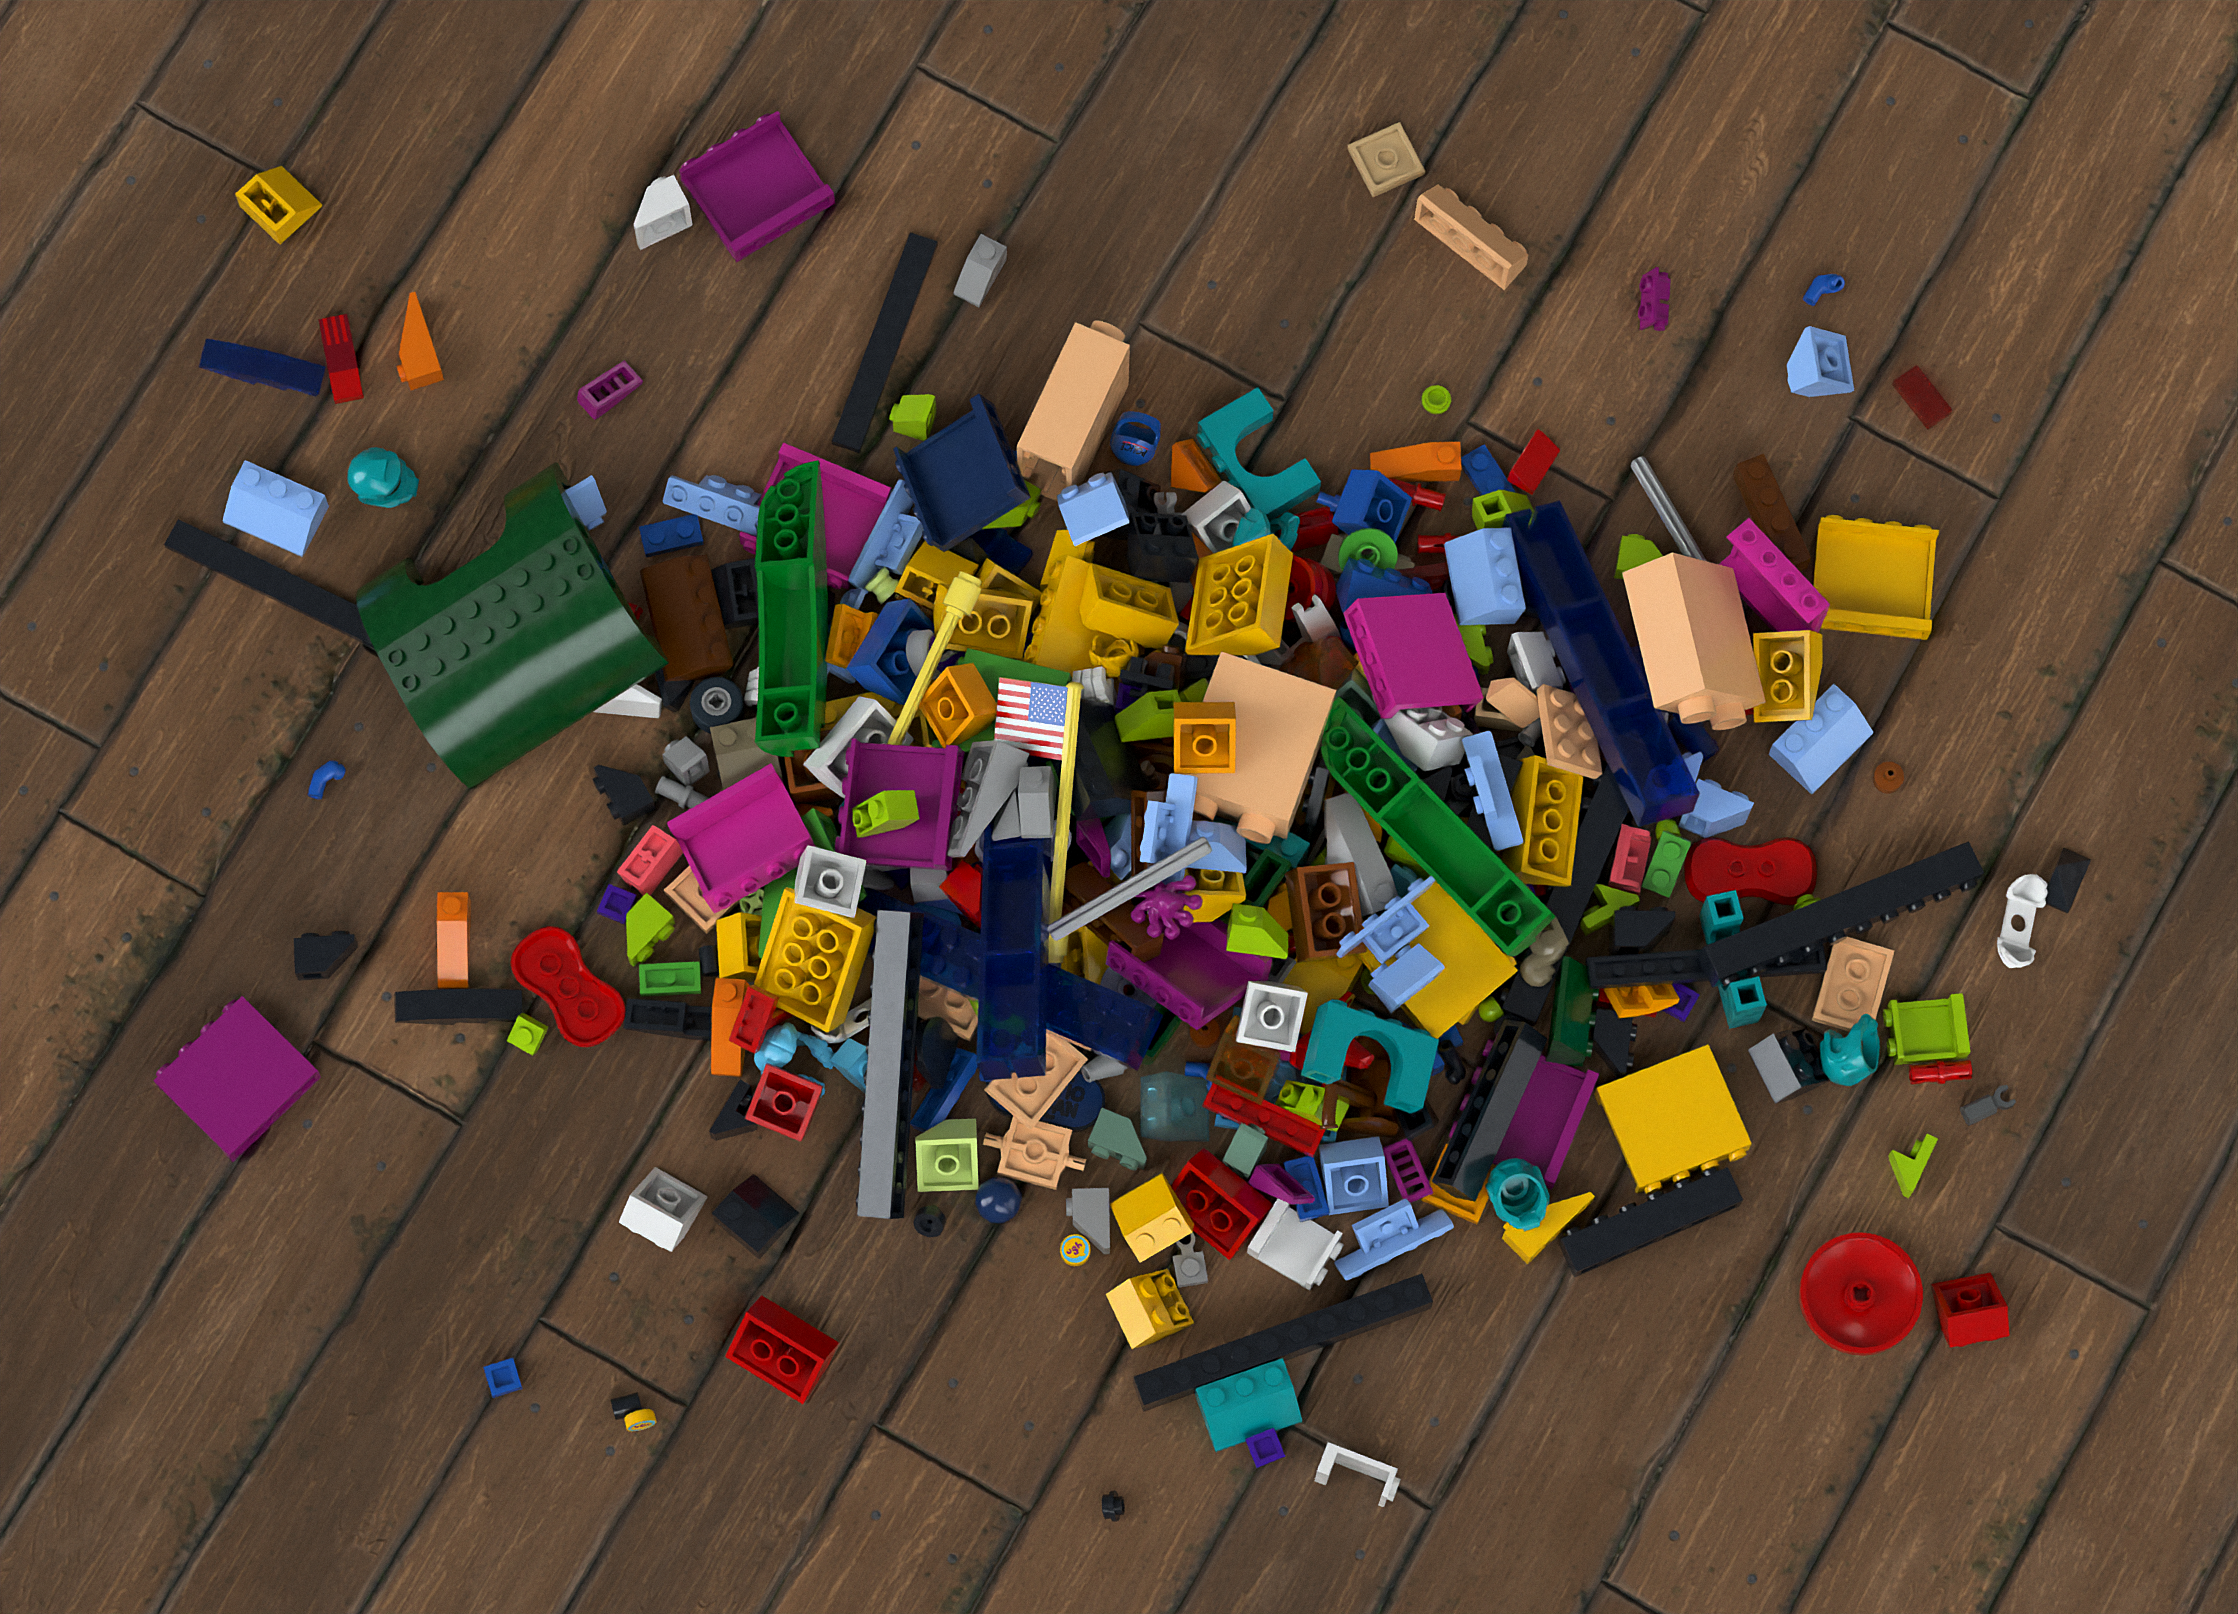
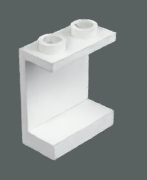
(1295, 1247)
(1359, 1463)

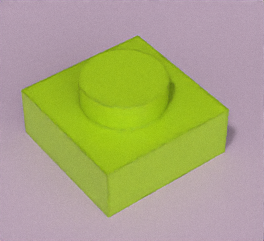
(527, 1033)

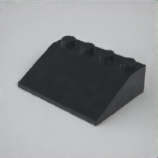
(1103, 765)

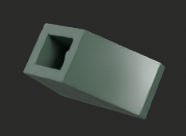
(1116, 1137)
(1246, 1150)

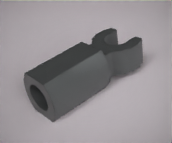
(1985, 1106)

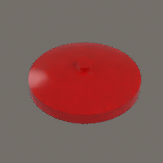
(1861, 1294)

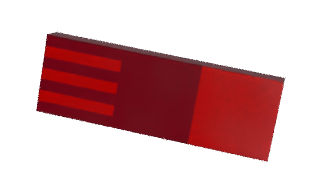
(341, 358)

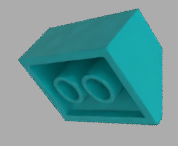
(1248, 1404)

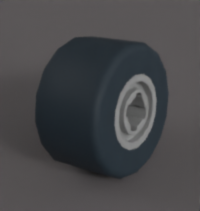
(719, 713)

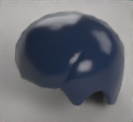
(998, 1199)

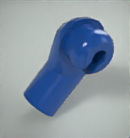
(322, 776)
(1198, 1069)

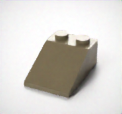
(738, 753)

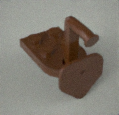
(1366, 1095)

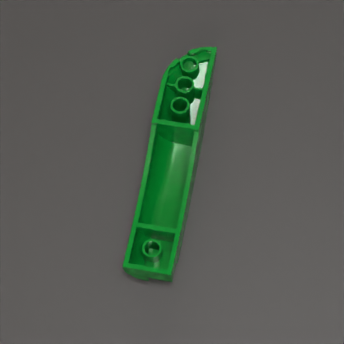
(792, 613)
(1431, 832)

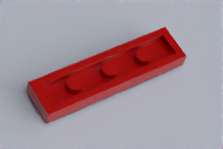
(1275, 1121)

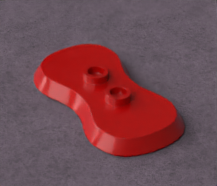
(1773, 870)
(581, 1003)

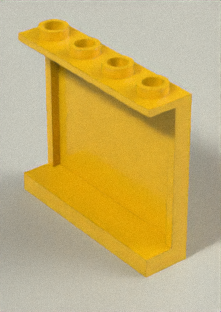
(1875, 576)
(1058, 631)
(1470, 960)
(1674, 1119)

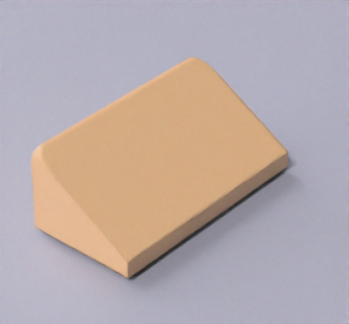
(1514, 701)

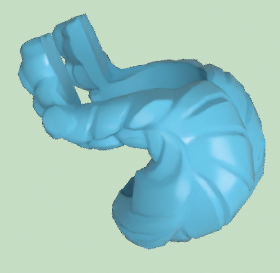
(781, 1044)

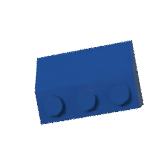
(1365, 580)
(882, 659)

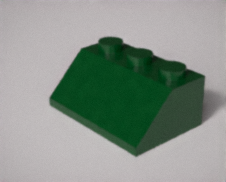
(1571, 1015)

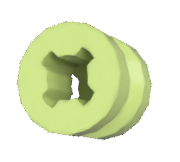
(882, 585)
(752, 902)

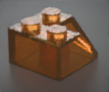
(1321, 662)
(1242, 1066)

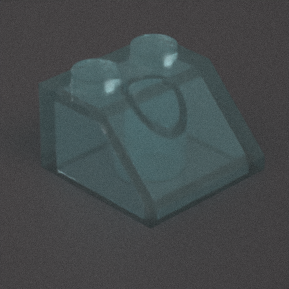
(1174, 1108)

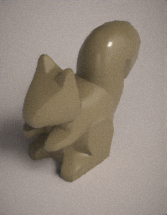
(1546, 950)

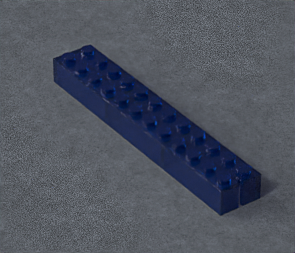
(1600, 665)
(1014, 954)
(1075, 1006)

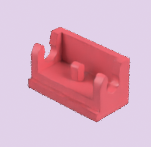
(1630, 859)
(650, 861)

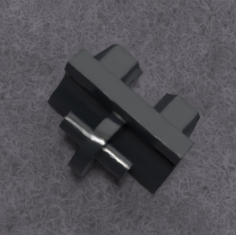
(1135, 677)

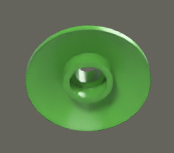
(1383, 548)

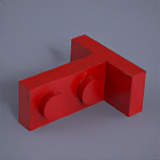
(755, 1017)

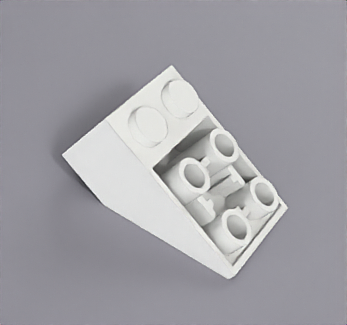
(1428, 736)

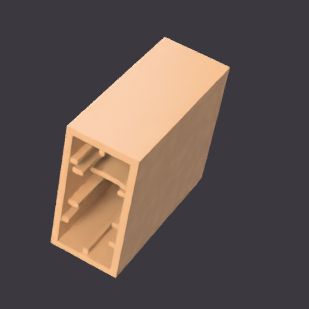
(1075, 408)
(1694, 640)
(1276, 746)

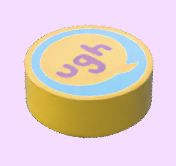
(1075, 1250)
(640, 1420)

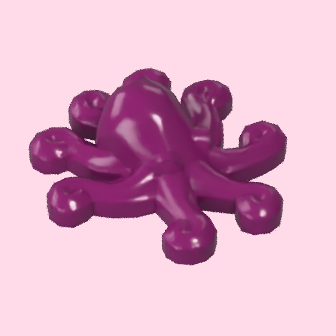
(1166, 903)

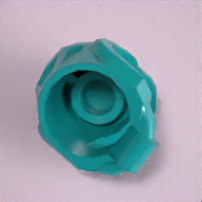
(377, 473)
(1256, 525)
(1843, 1057)
(1515, 1188)

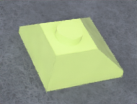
(948, 1156)

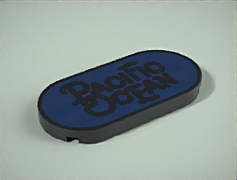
(1073, 1109)

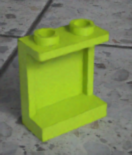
(1927, 1030)

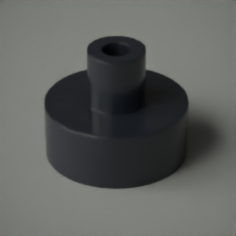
(929, 1221)

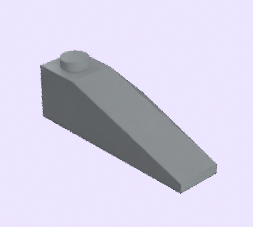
(990, 778)
(1353, 841)

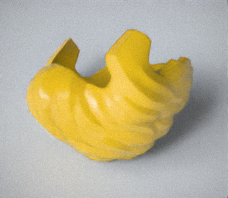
(1114, 657)

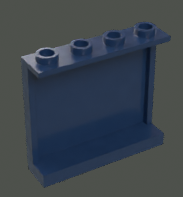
(962, 476)

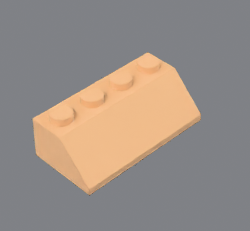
(1470, 235)

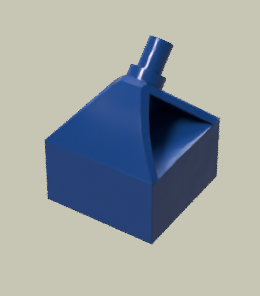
(1368, 502)

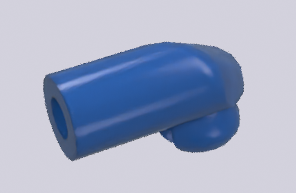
(1823, 285)

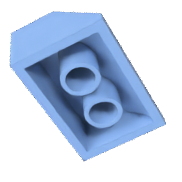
(274, 508)
(1485, 577)
(1821, 745)

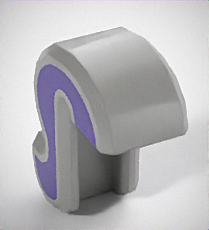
(918, 647)

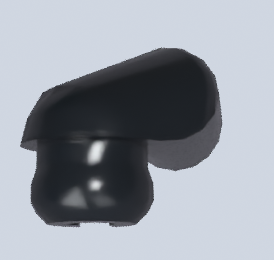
(1451, 1056)

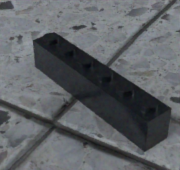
(1489, 1110)
(1651, 1221)

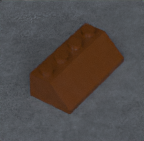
(687, 618)

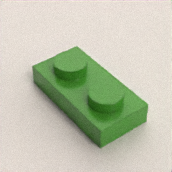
(1666, 863)
(670, 979)

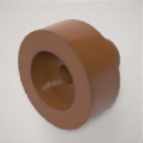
(1888, 777)
(1206, 1038)

